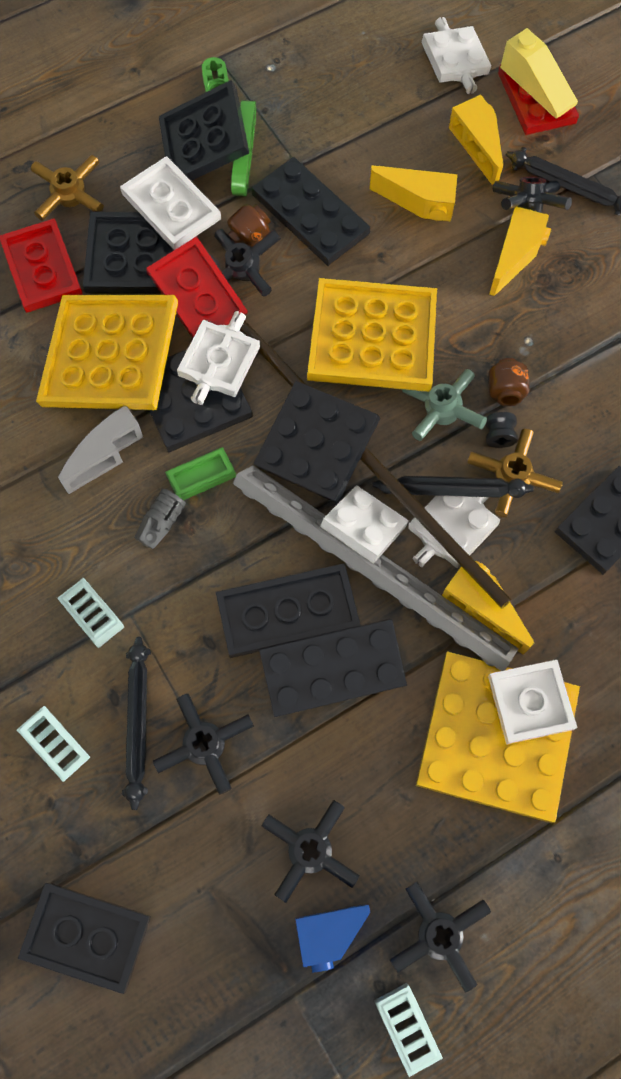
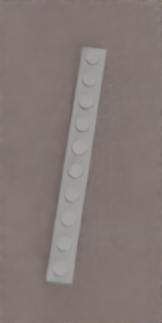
(383, 573)

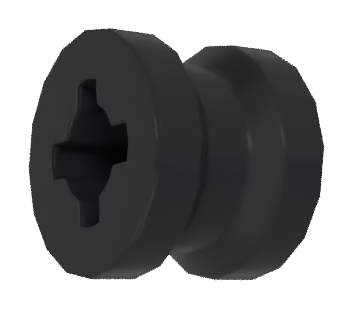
(501, 430)

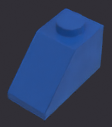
(328, 935)

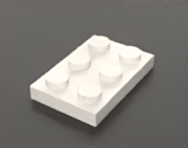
(170, 203)

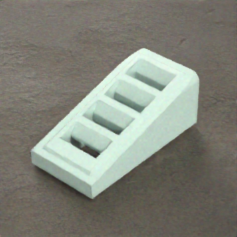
(105, 631)
(34, 721)
(390, 1001)

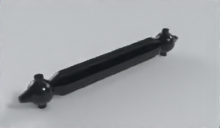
(566, 178)
(460, 486)
(136, 723)

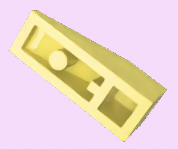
(536, 71)

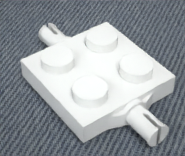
(456, 54)
(218, 358)
(462, 518)

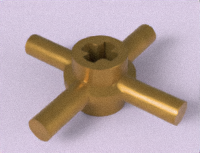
(67, 187)
(518, 462)

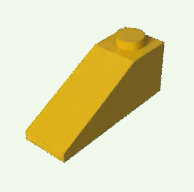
(477, 131)
(420, 192)
(521, 245)
(472, 599)

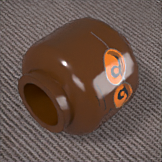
(248, 225)
(508, 382)

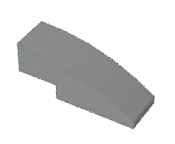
(100, 449)

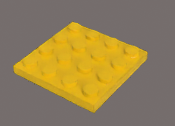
(373, 335)
(108, 352)
(469, 754)

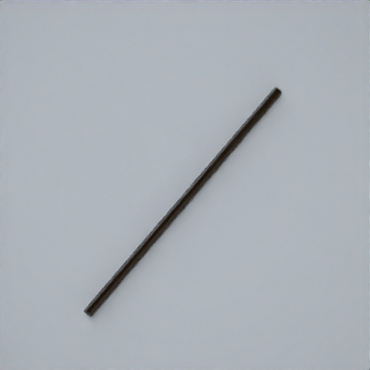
(397, 488)

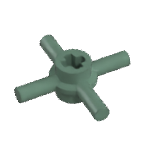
(445, 405)

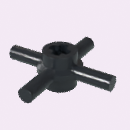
(531, 194)
(244, 261)
(216, 746)
(301, 866)
(454, 938)

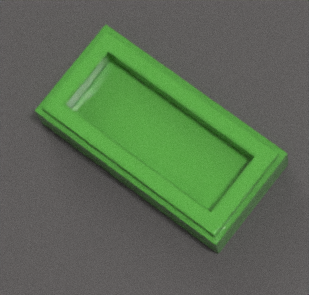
(201, 474)

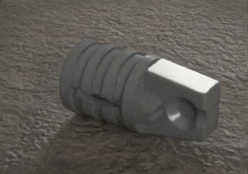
(159, 518)

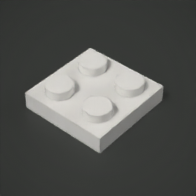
(364, 524)
(532, 701)

